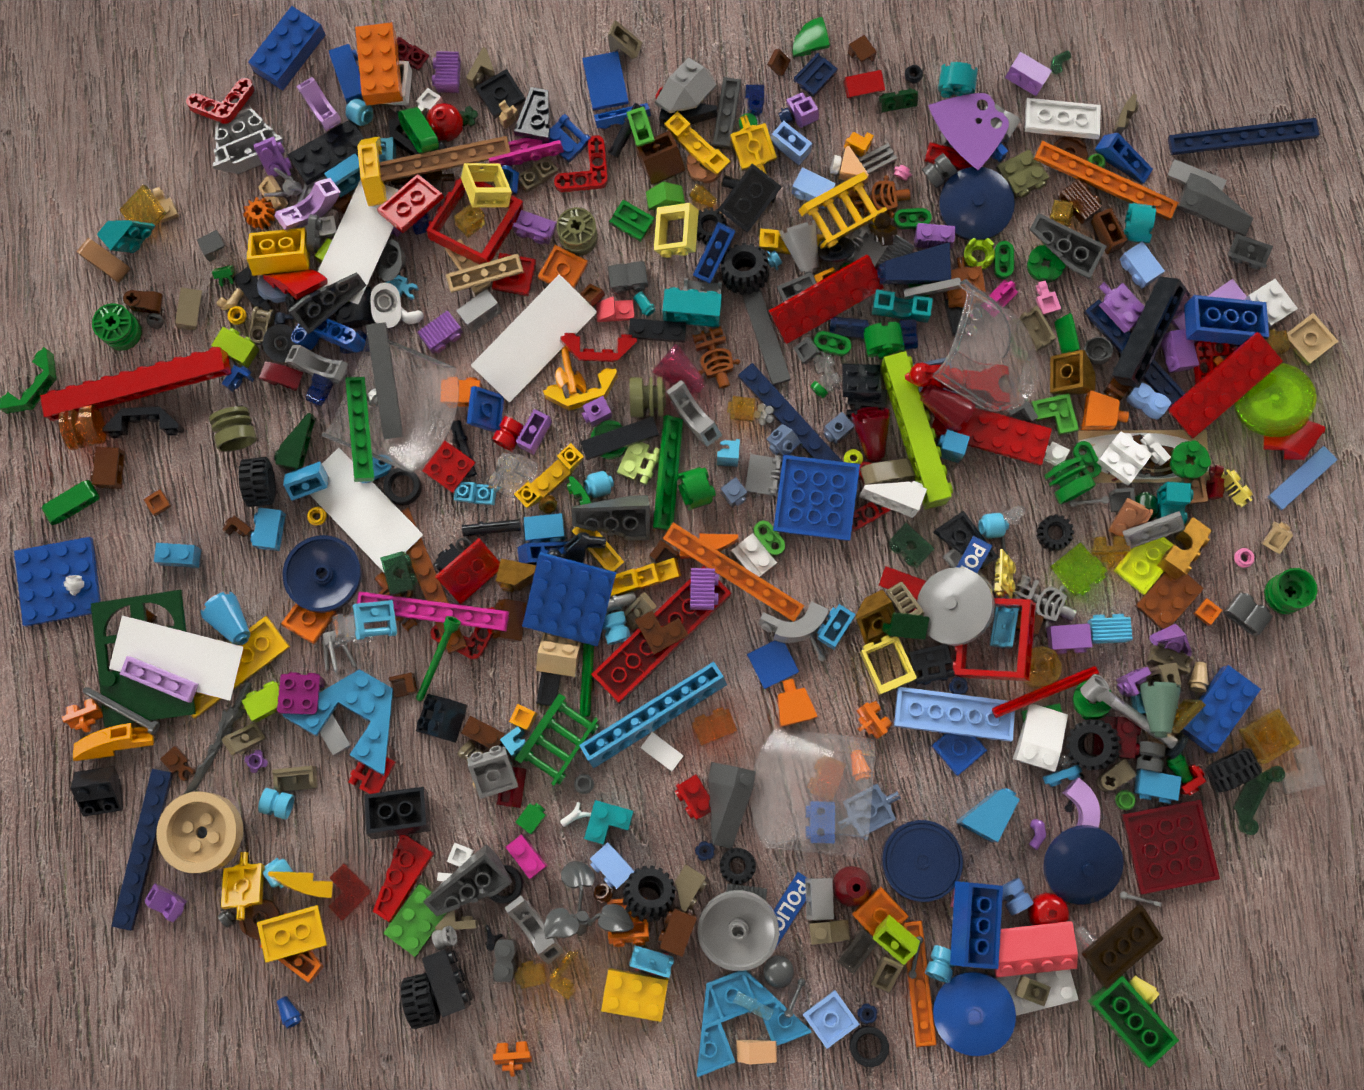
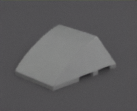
(236, 140)

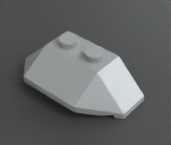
(686, 87)

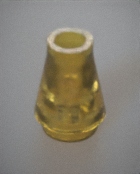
(702, 195)

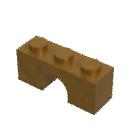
(1177, 561)

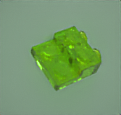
(1079, 570)

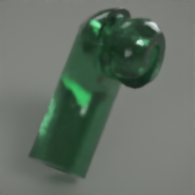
(1057, 61)

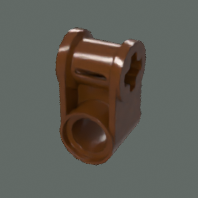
(146, 301)

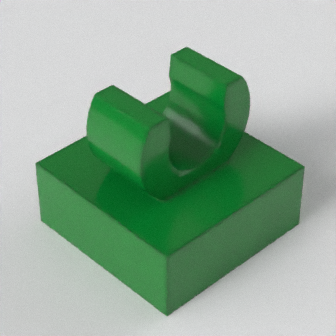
(224, 272)

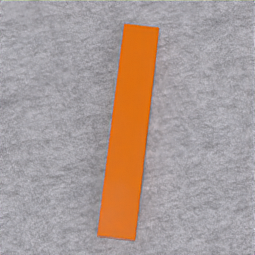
(920, 992)

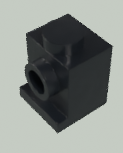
(446, 557)

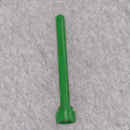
(451, 625)

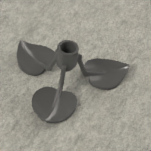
(563, 925)

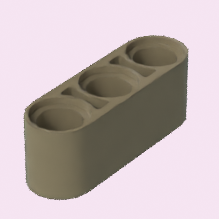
(888, 472)

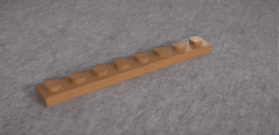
(443, 159)

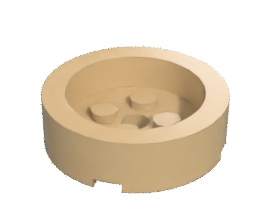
(179, 830)

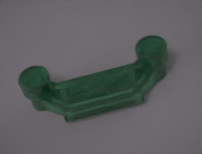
(1251, 797)

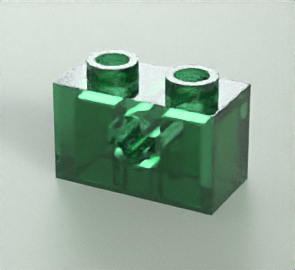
(905, 537)
(390, 565)

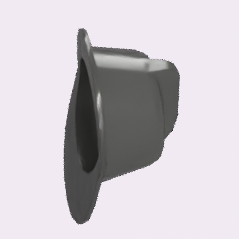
(391, 260)

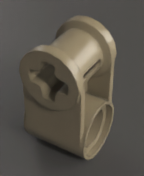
(260, 323)
(1118, 775)

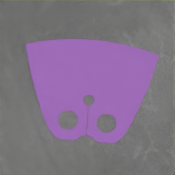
(958, 124)

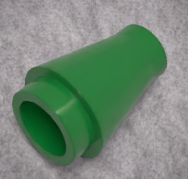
(1180, 768)

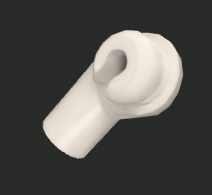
(411, 317)

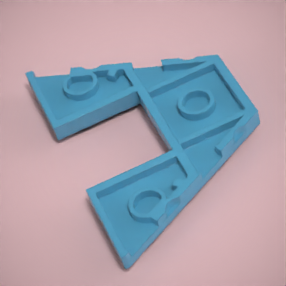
(365, 698)
(719, 1007)

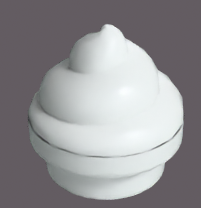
(74, 584)

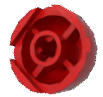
(445, 121)
(1048, 909)

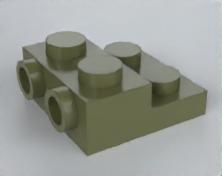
(1023, 174)

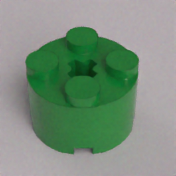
(883, 340)
(695, 488)

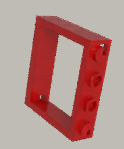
(497, 239)
(1024, 652)

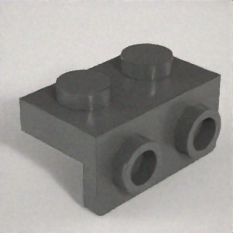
(1249, 251)

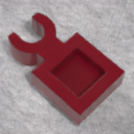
(1215, 486)

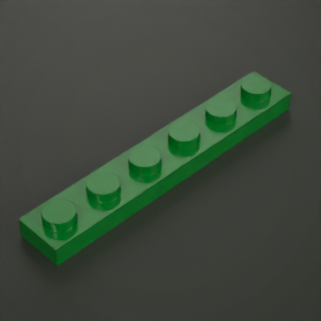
(359, 429)
(668, 472)

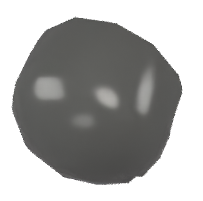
(1098, 350)
(778, 971)

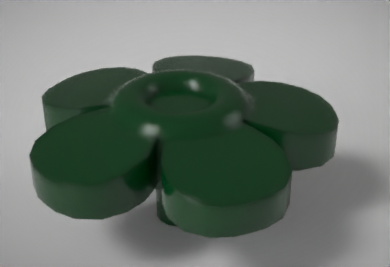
(469, 116)

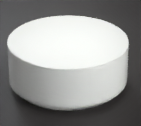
(836, 163)

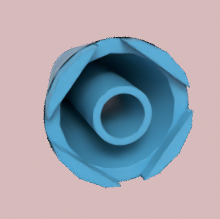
(226, 617)

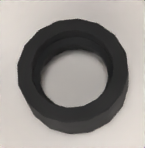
(402, 500)
(518, 887)
(884, 1046)

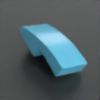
(474, 493)

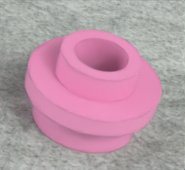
(902, 172)
(1249, 558)

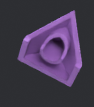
(1172, 638)

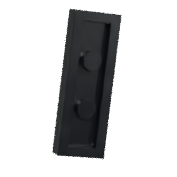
(657, 330)

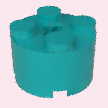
(957, 79)
(1139, 222)

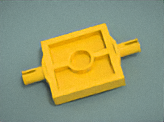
(753, 145)
(242, 886)

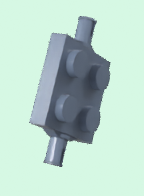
(881, 808)

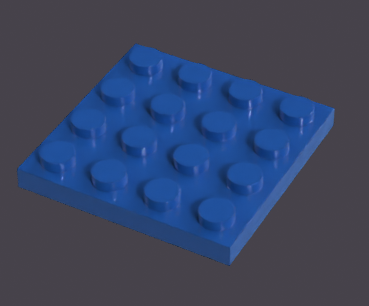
(816, 497)
(42, 578)
(569, 599)

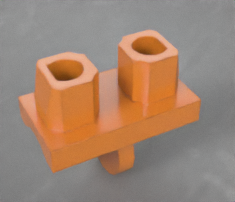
(83, 718)
(870, 720)
(503, 1056)

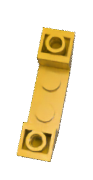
(370, 175)
(555, 394)
(551, 478)

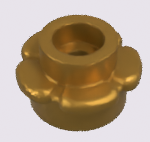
(550, 507)

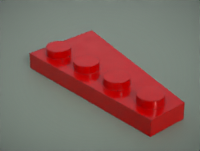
(405, 869)

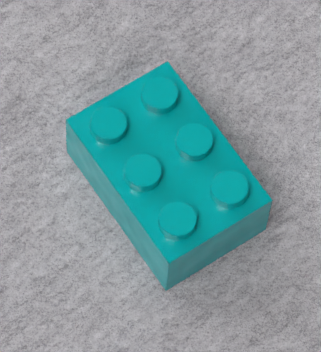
(692, 307)

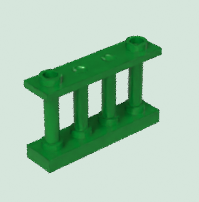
(549, 722)

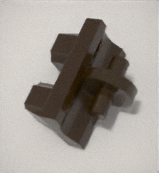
(883, 229)

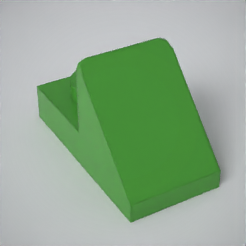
(640, 126)

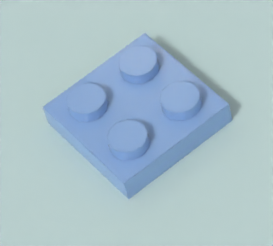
(830, 1019)

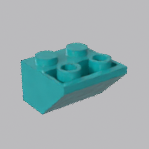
(125, 235)

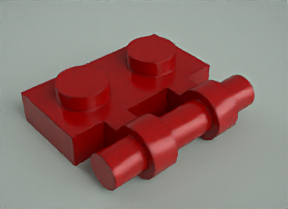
(372, 781)

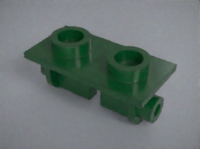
(904, 99)

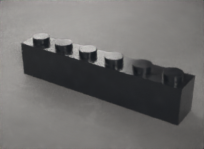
(1149, 331)

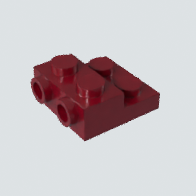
(1126, 731)

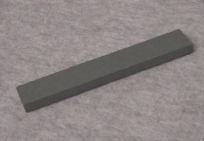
(766, 337)
(384, 380)

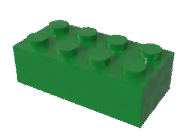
(1133, 1021)

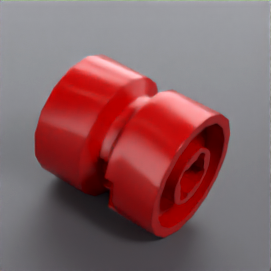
(508, 433)

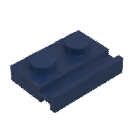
(815, 75)

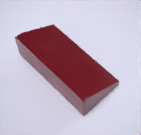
(514, 796)

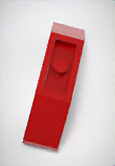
(572, 344)

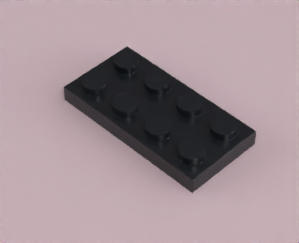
(326, 151)

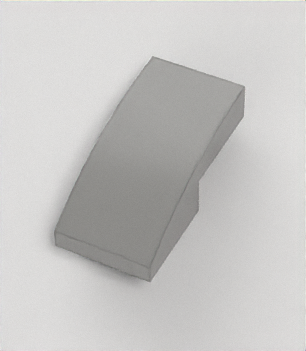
(334, 736)

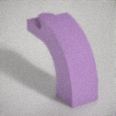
(319, 104)
(318, 202)
(1085, 802)

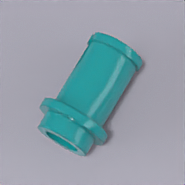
(644, 304)

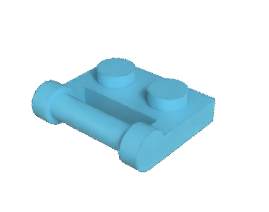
(371, 613)

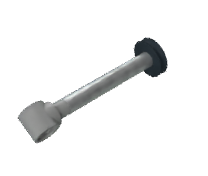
(1098, 690)

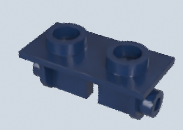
(848, 327)

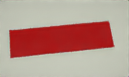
(892, 577)

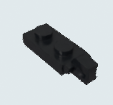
(248, 285)

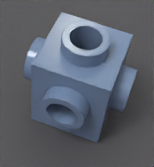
(783, 441)

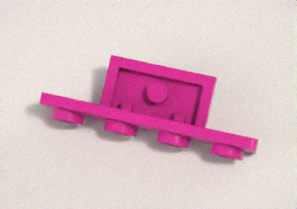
(527, 150)

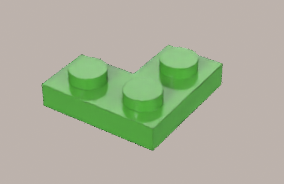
(1061, 409)

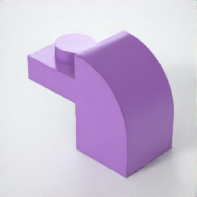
(803, 109)
(166, 902)

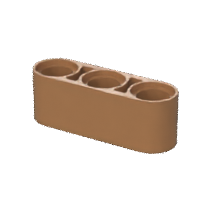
(103, 260)

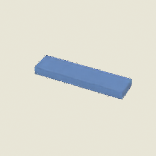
(1302, 478)

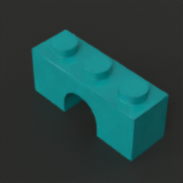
(889, 305)

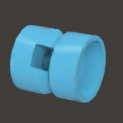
(616, 628)
(274, 803)
(940, 966)

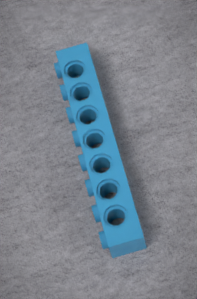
(653, 715)

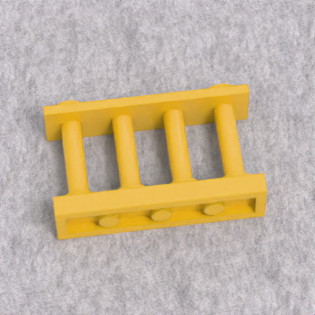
(827, 200)

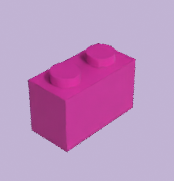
(526, 856)

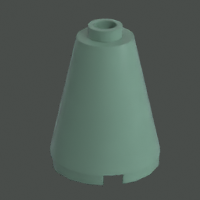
(1160, 706)

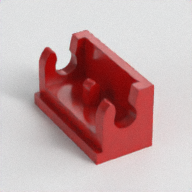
(864, 83)

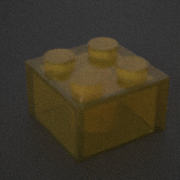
(1269, 736)

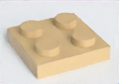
(1310, 339)

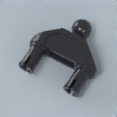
(576, 547)

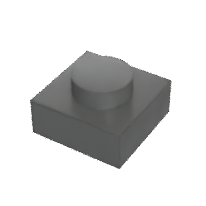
(806, 350)

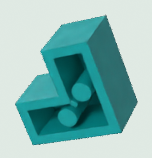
(1173, 498)
(602, 817)

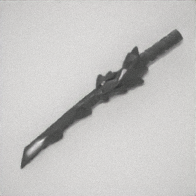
(225, 728)

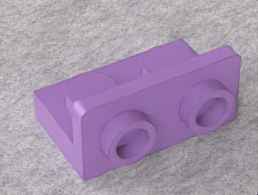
(271, 156)
(534, 227)
(1126, 683)

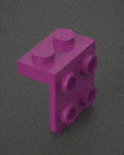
(299, 693)

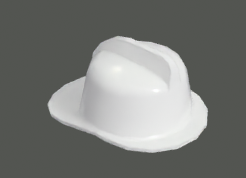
(385, 304)

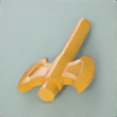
(568, 377)

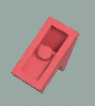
(612, 310)

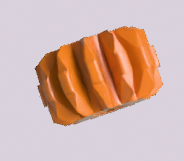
(252, 213)

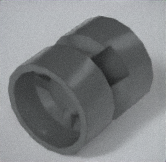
(939, 170)
(1153, 750)

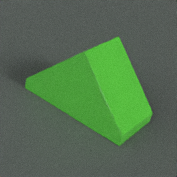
(664, 195)

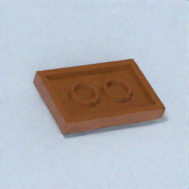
(1168, 599)

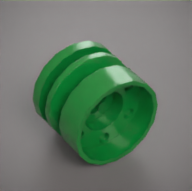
(116, 327)
(1069, 480)
(1292, 582)

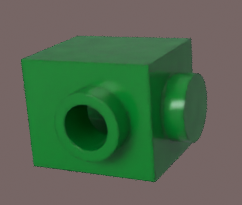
(531, 817)

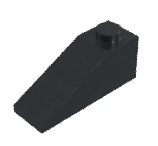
(693, 116)

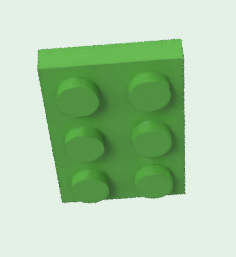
(414, 922)

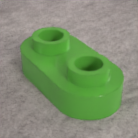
(769, 538)

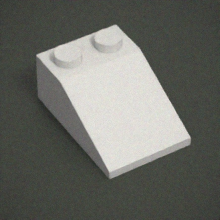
(899, 497)
(1041, 737)

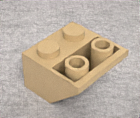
(558, 655)

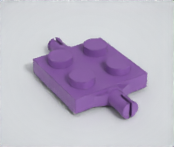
(1121, 306)

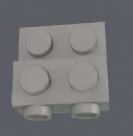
(492, 771)

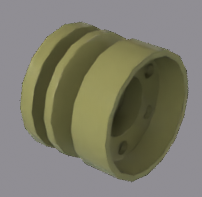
(577, 241)
(646, 397)
(232, 428)

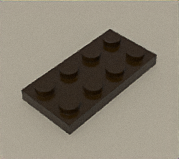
(1122, 946)

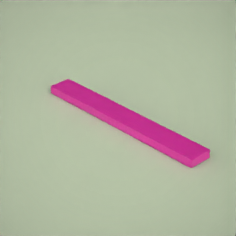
(438, 611)

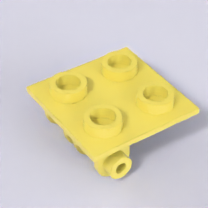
(1245, 492)
(1004, 571)

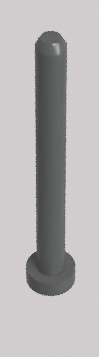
(152, 727)

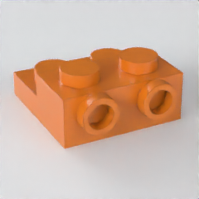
(637, 935)

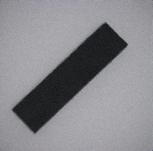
(619, 438)

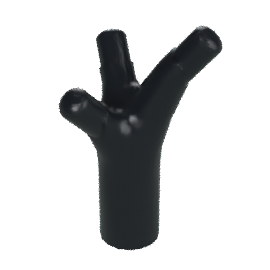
(491, 939)

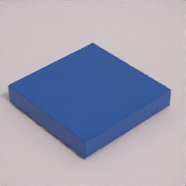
(485, 409)
(772, 663)
(958, 751)

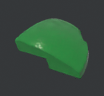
(811, 38)

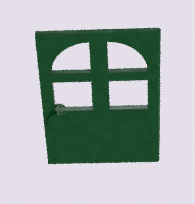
(129, 693)

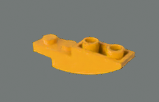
(106, 741)

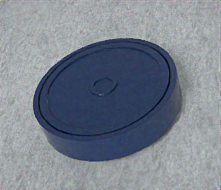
(921, 860)

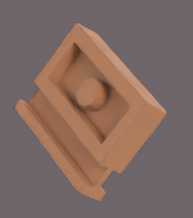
(1129, 516)

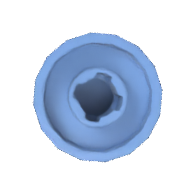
(1015, 897)

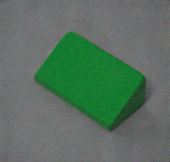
(1067, 334)

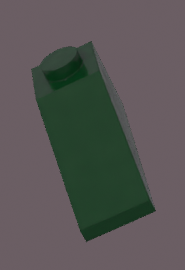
(295, 447)

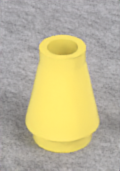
(1144, 989)

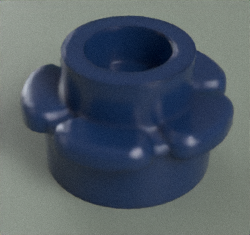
(785, 115)
(958, 681)
(704, 856)
(862, 1013)

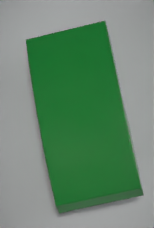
(578, 491)

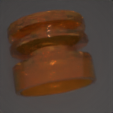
(82, 427)

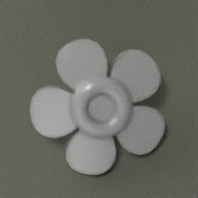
(763, 414)

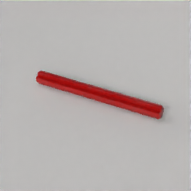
(1044, 692)

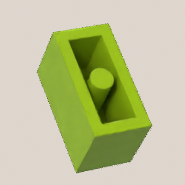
(238, 348)
(262, 703)
(896, 940)

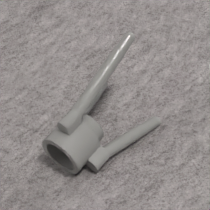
(290, 187)
(329, 644)

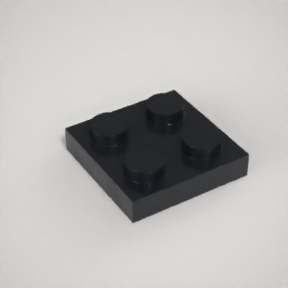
(498, 89)
(861, 380)

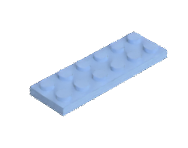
(952, 714)

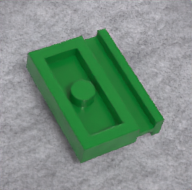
(631, 220)

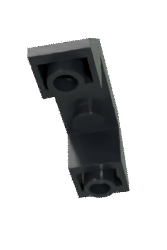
(400, 137)
(119, 423)

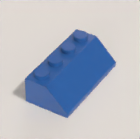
(976, 925)

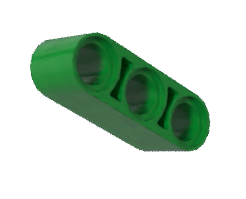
(418, 130)
(70, 502)

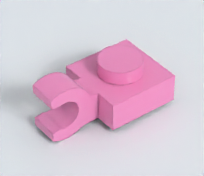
(1046, 301)

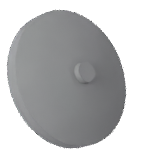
(957, 605)
(738, 930)

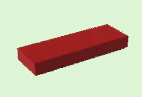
(956, 159)

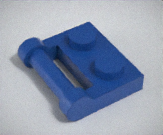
(570, 147)

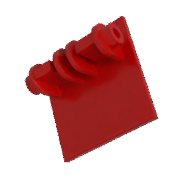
(448, 466)

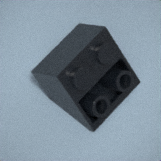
(441, 718)
(97, 791)

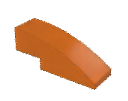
(717, 541)

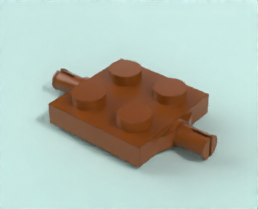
(957, 297)

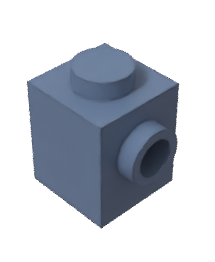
(838, 428)
(734, 493)

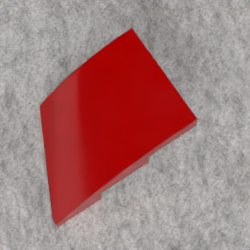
(297, 282)
(1297, 444)

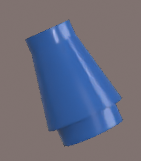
(289, 1014)

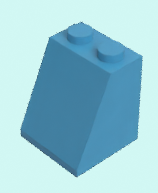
(990, 815)

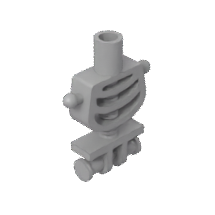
(1060, 609)

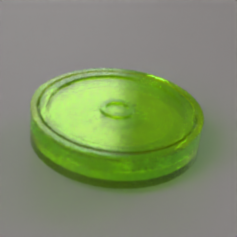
(1278, 403)

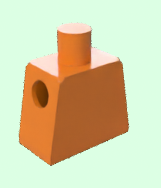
(1102, 412)
(794, 705)

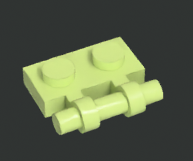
(633, 459)

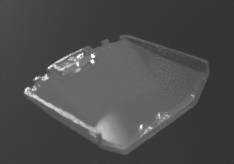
(426, 403)
(814, 792)

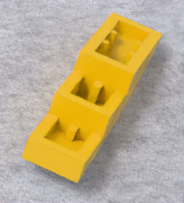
(645, 576)

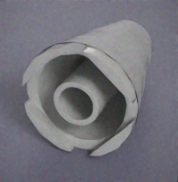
(802, 245)

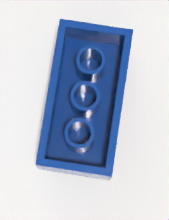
(287, 48)
(1224, 319)
(1225, 702)

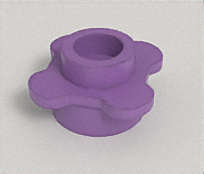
(250, 760)

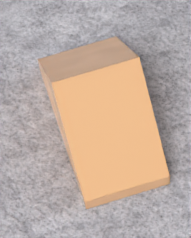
(851, 166)
(756, 1051)

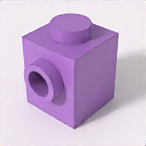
(596, 411)

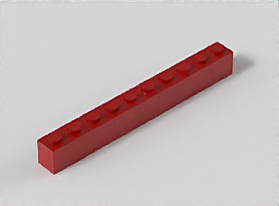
(138, 383)

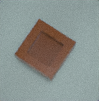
(157, 502)

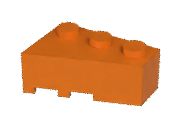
(303, 964)

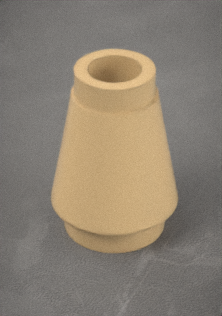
(1199, 677)

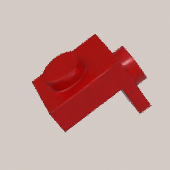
(1192, 786)

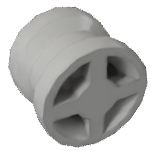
(444, 938)

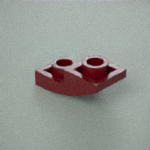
(411, 53)
(281, 375)

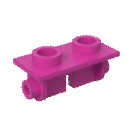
(1004, 292)

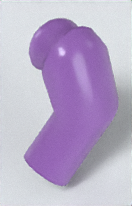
(1040, 833)

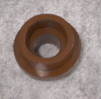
(599, 890)

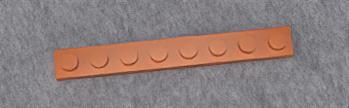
(1104, 179)
(733, 572)

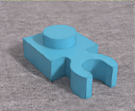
(402, 286)

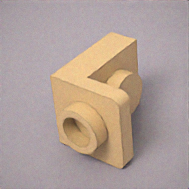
(1278, 537)

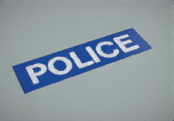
(974, 555)
(790, 904)

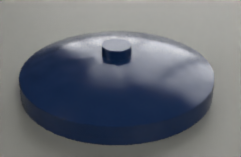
(976, 203)
(322, 574)
(1083, 864)

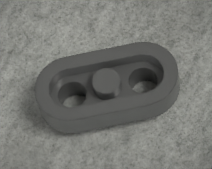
(313, 240)

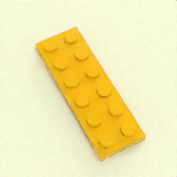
(262, 648)

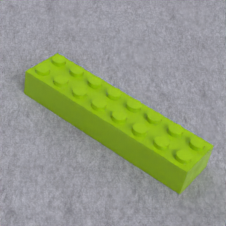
(915, 430)

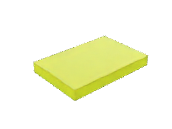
(1140, 564)

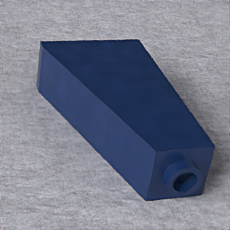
(919, 267)

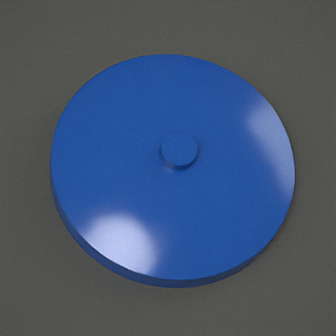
(974, 1013)

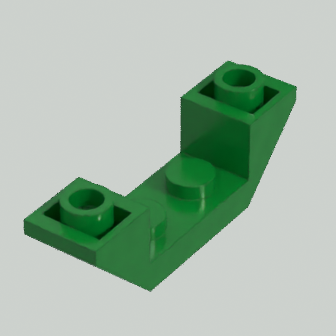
(42, 383)

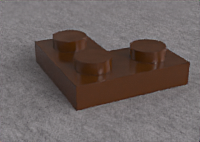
(657, 636)

